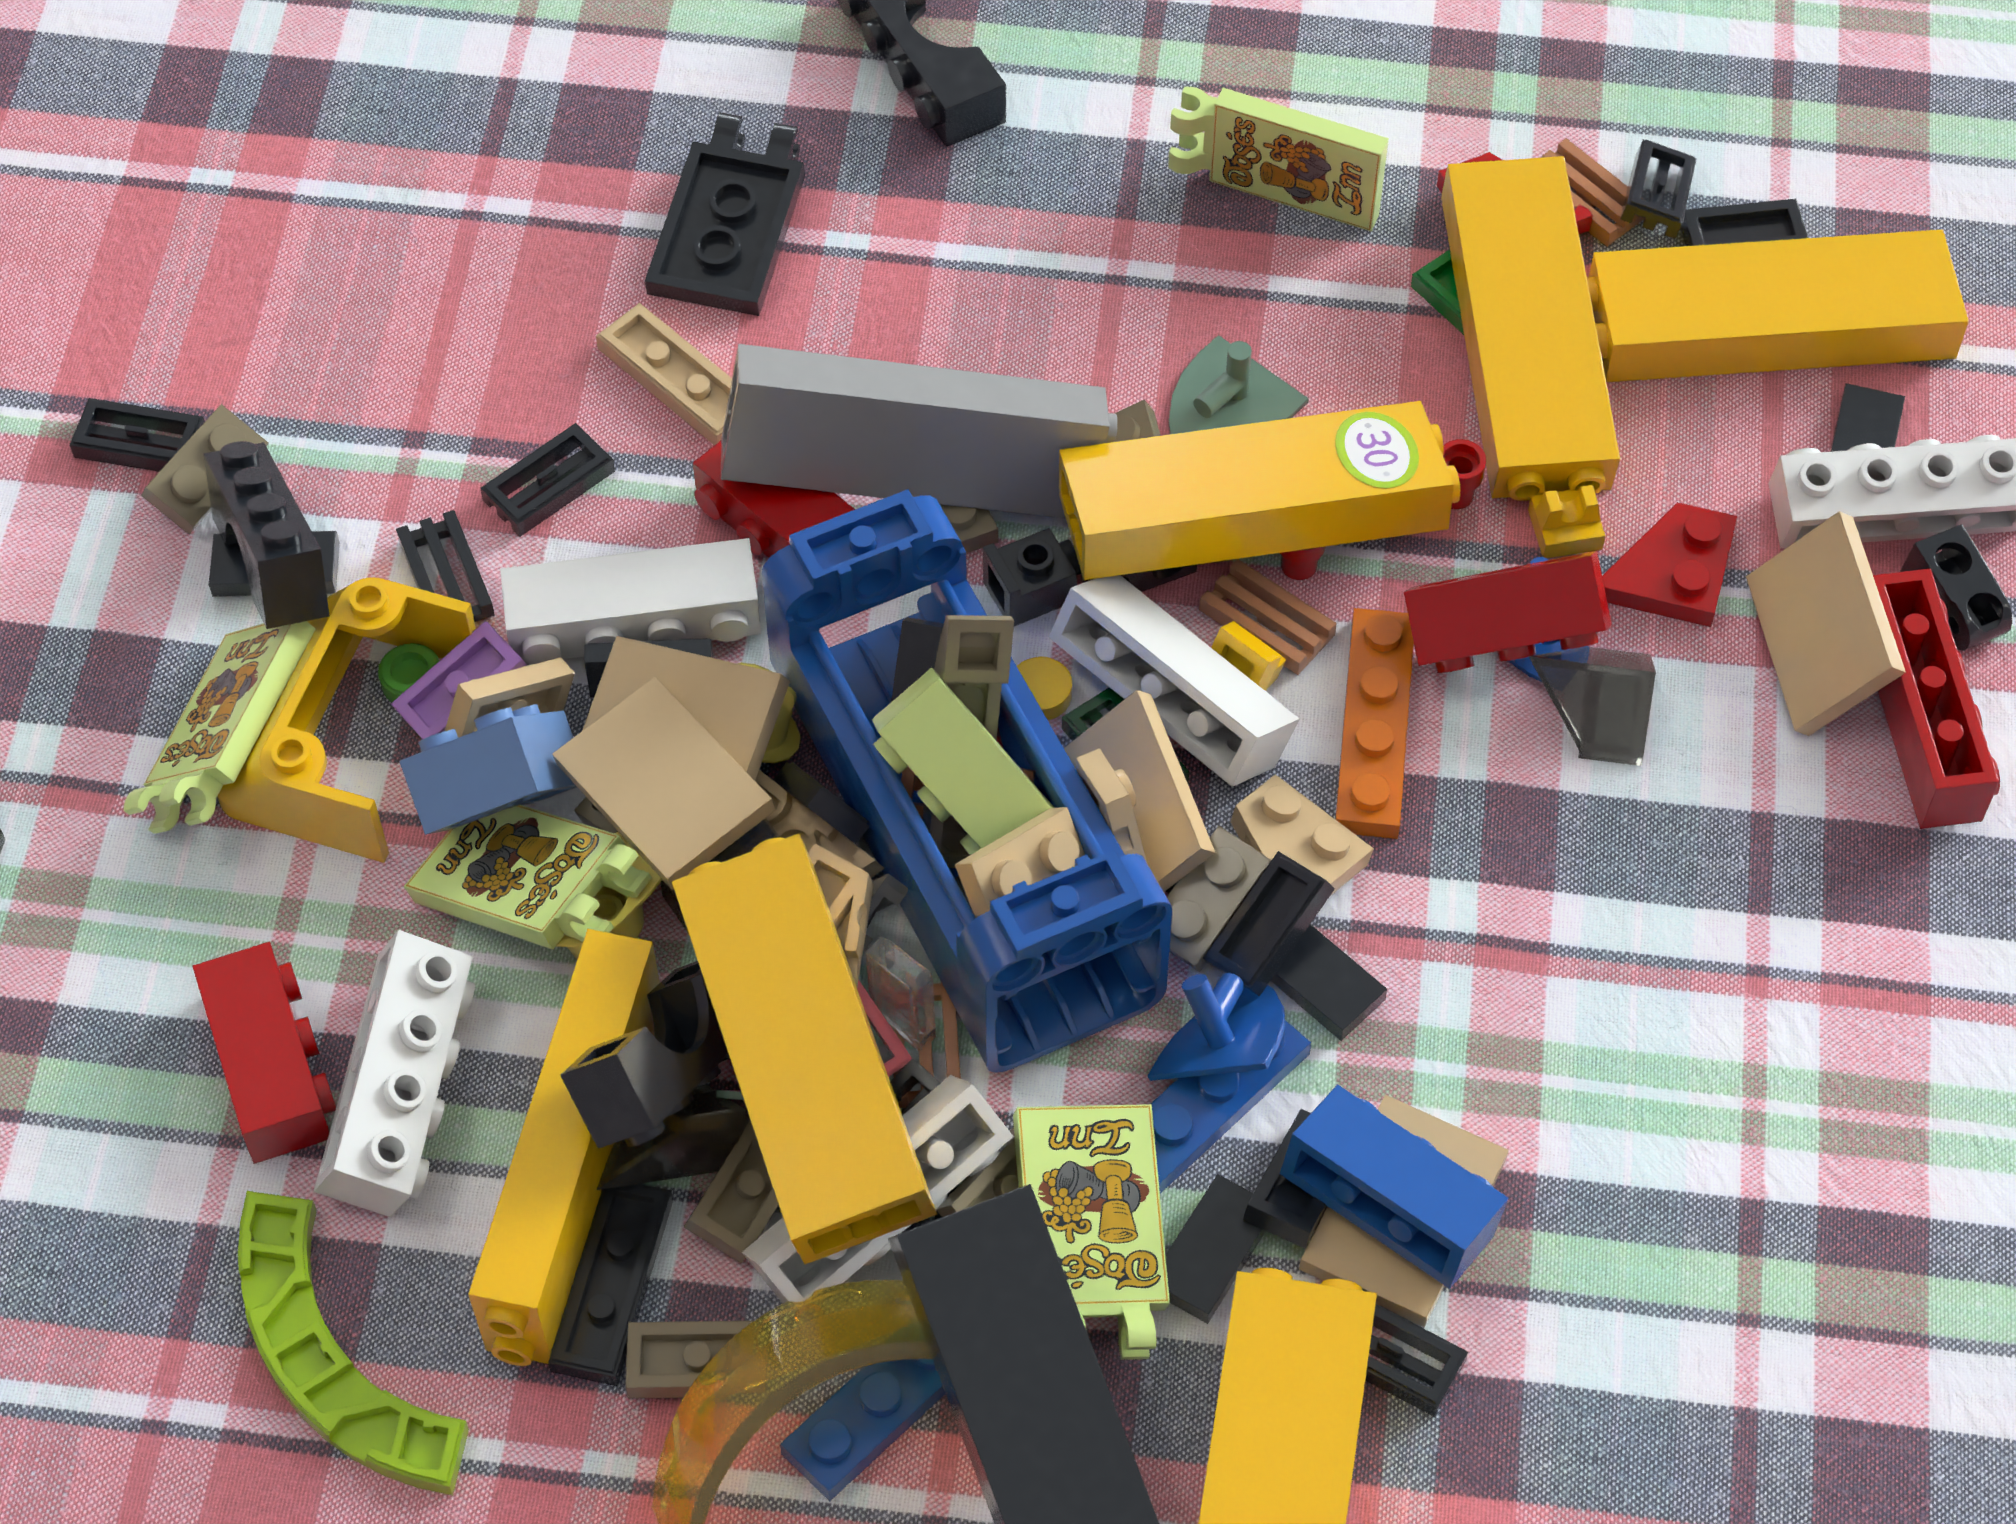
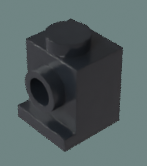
(1030, 575)

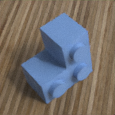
(488, 769)

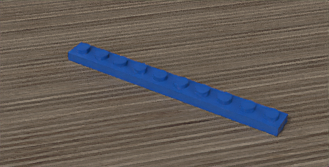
(893, 1395)

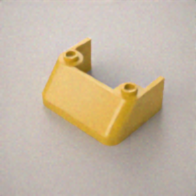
(284, 769)

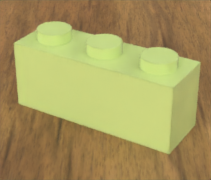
(957, 762)

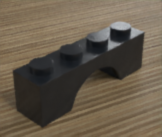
(951, 86)
(276, 543)
(641, 1078)

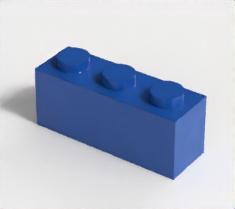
(1393, 1185)

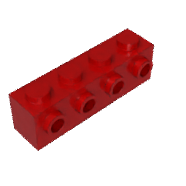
(1932, 708)

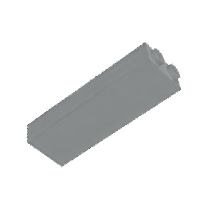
(905, 427)

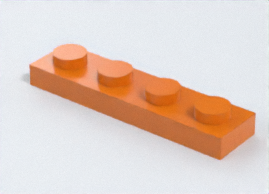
(1375, 723)

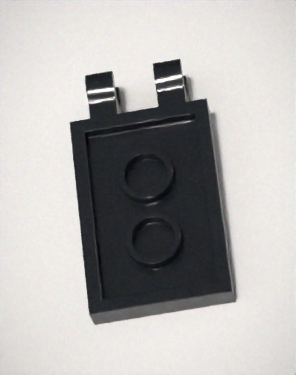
(728, 220)

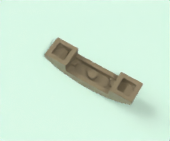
(974, 664)

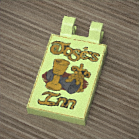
(1281, 155)
(220, 723)
(527, 875)
(1102, 1209)

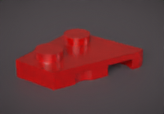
(1675, 566)

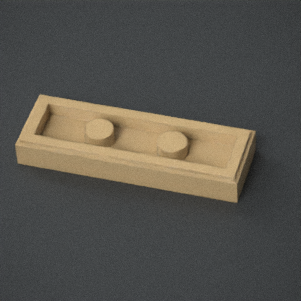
(669, 369)

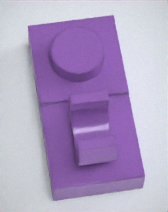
(430, 698)

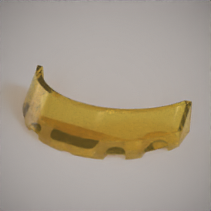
(767, 1369)

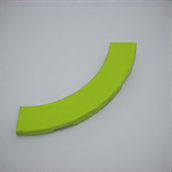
(315, 1371)

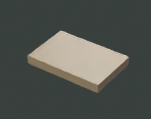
(1825, 624)
(726, 698)
(663, 782)
(1164, 810)
(1351, 1254)

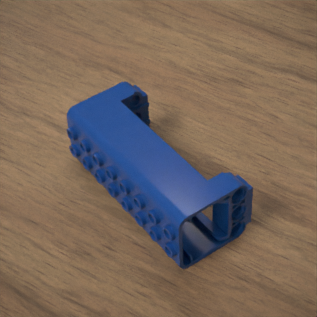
(1049, 955)

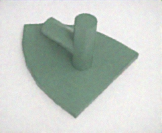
(1229, 390)

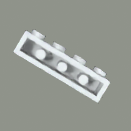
(1898, 489)
(631, 595)
(1197, 692)
(396, 1074)
(952, 1138)

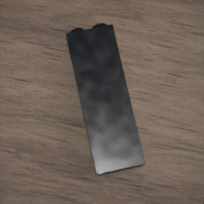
(1020, 1367)

